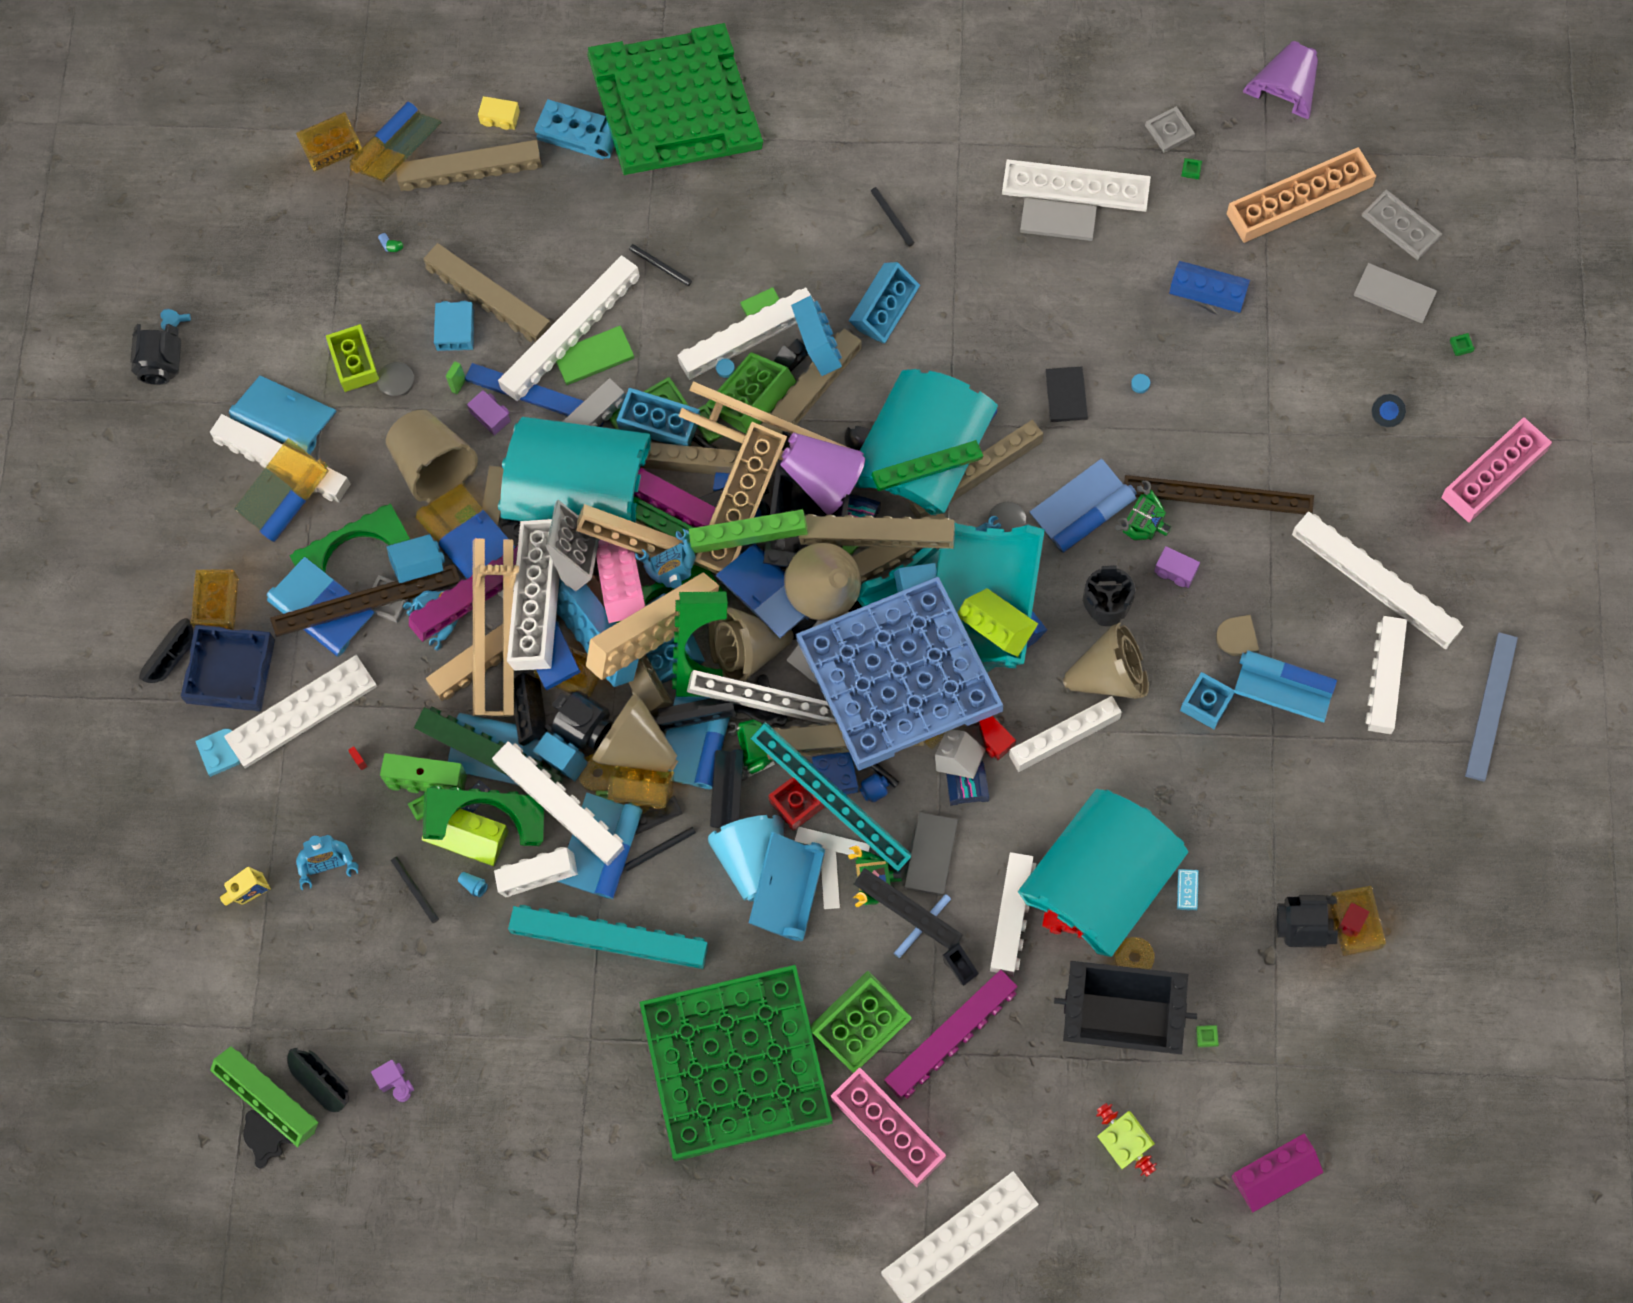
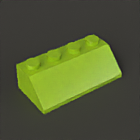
(997, 621)
(473, 837)

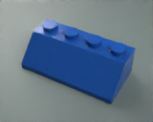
(1209, 286)

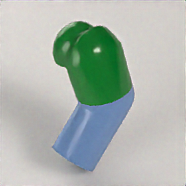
(390, 245)

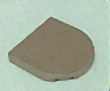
(1237, 636)

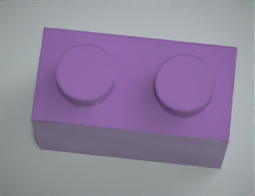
(488, 412)
(1176, 567)

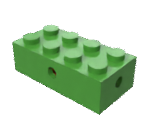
(420, 773)

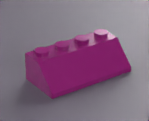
(1278, 1173)

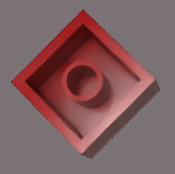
(794, 803)

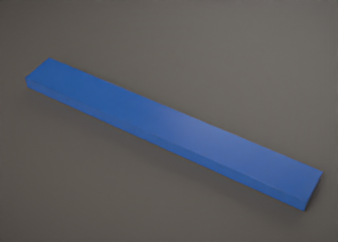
(536, 394)

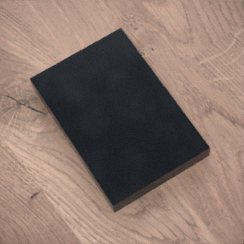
(1066, 394)

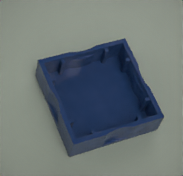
(228, 668)

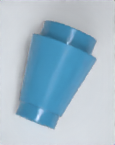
(473, 884)

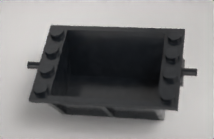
(790, 497)
(1125, 1007)

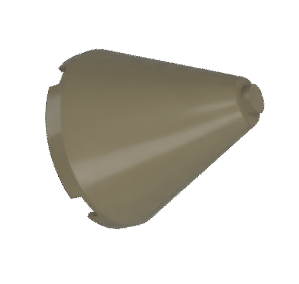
(822, 581)
(743, 644)
(1110, 667)
(636, 741)

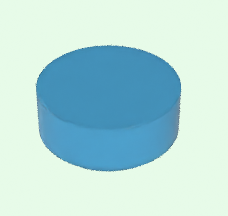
(725, 368)
(1140, 383)

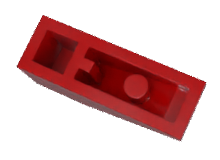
(995, 738)

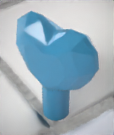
(173, 318)

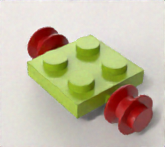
(1126, 1140)

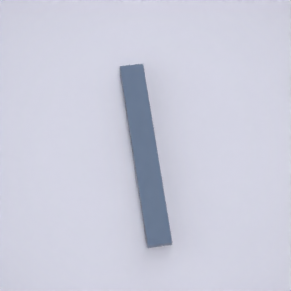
(1491, 707)

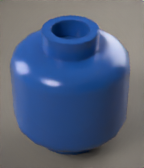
(874, 788)

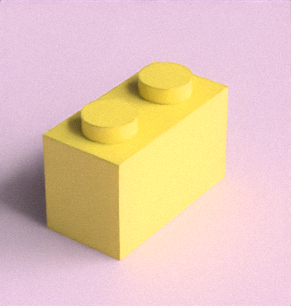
(498, 113)

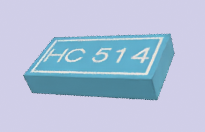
(1187, 890)

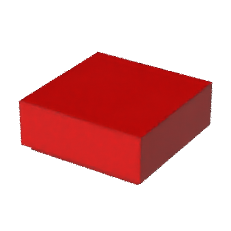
(357, 758)

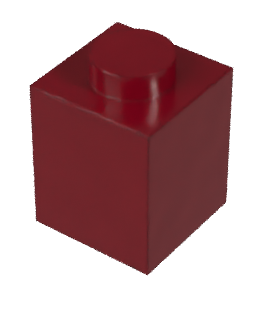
(1353, 920)

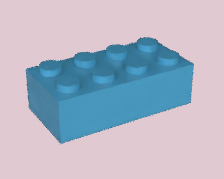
(817, 335)
(656, 417)

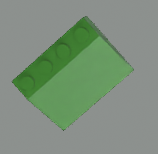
(755, 383)
(860, 1022)

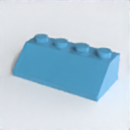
(884, 302)

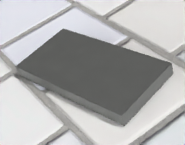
(931, 854)

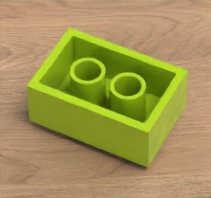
(352, 358)

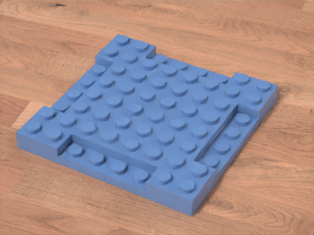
(899, 672)

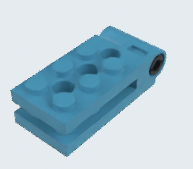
(575, 130)

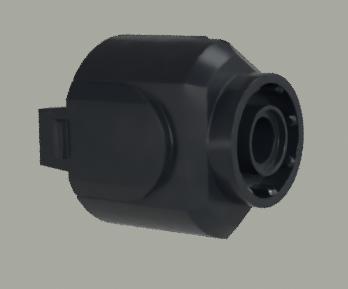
(155, 354)
(1118, 597)
(580, 720)
(1305, 921)

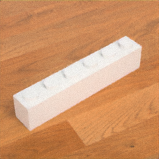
(1387, 675)
(1065, 734)
(1011, 915)

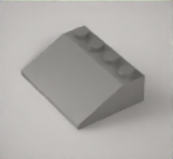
(569, 549)

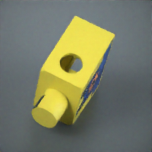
(245, 887)

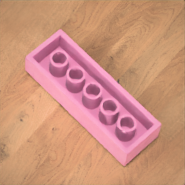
(1496, 470)
(619, 581)
(888, 1127)

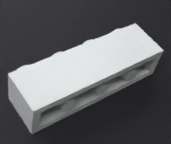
(535, 872)

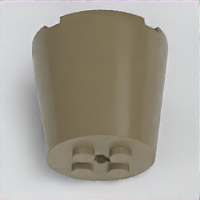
(429, 455)

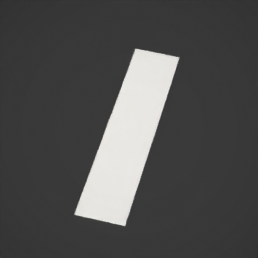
(828, 841)
(830, 880)

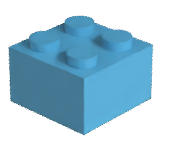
(1207, 700)
(561, 755)

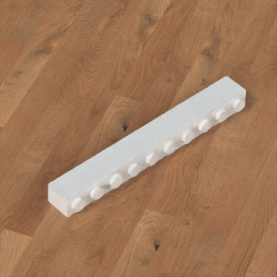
(569, 328)
(1377, 580)

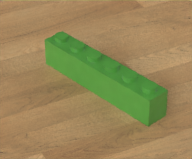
(748, 531)
(264, 1096)

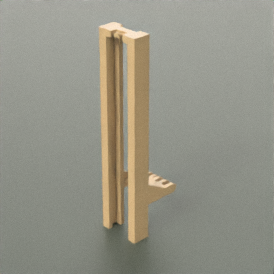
(721, 399)
(509, 575)

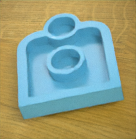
(217, 752)

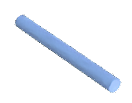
(916, 932)

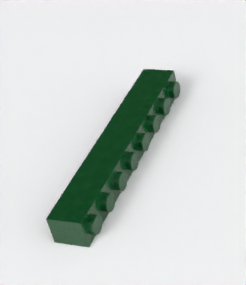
(466, 740)

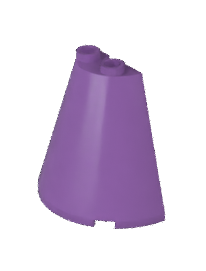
(1290, 77)
(822, 469)

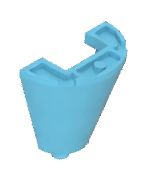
(743, 848)

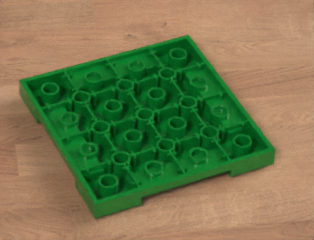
(674, 99)
(735, 1062)

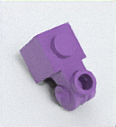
(390, 1076)

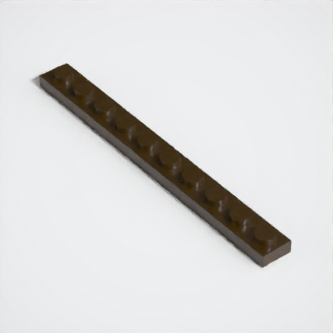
(1225, 495)
(362, 601)

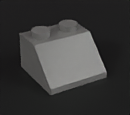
(959, 754)

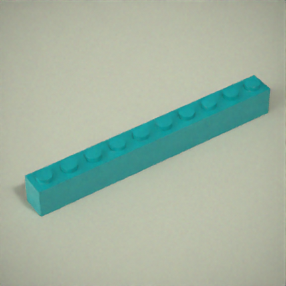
(831, 796)
(608, 937)

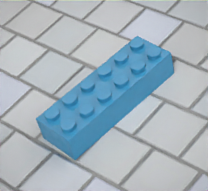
(587, 619)

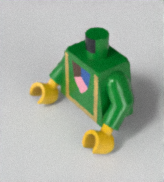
(875, 865)

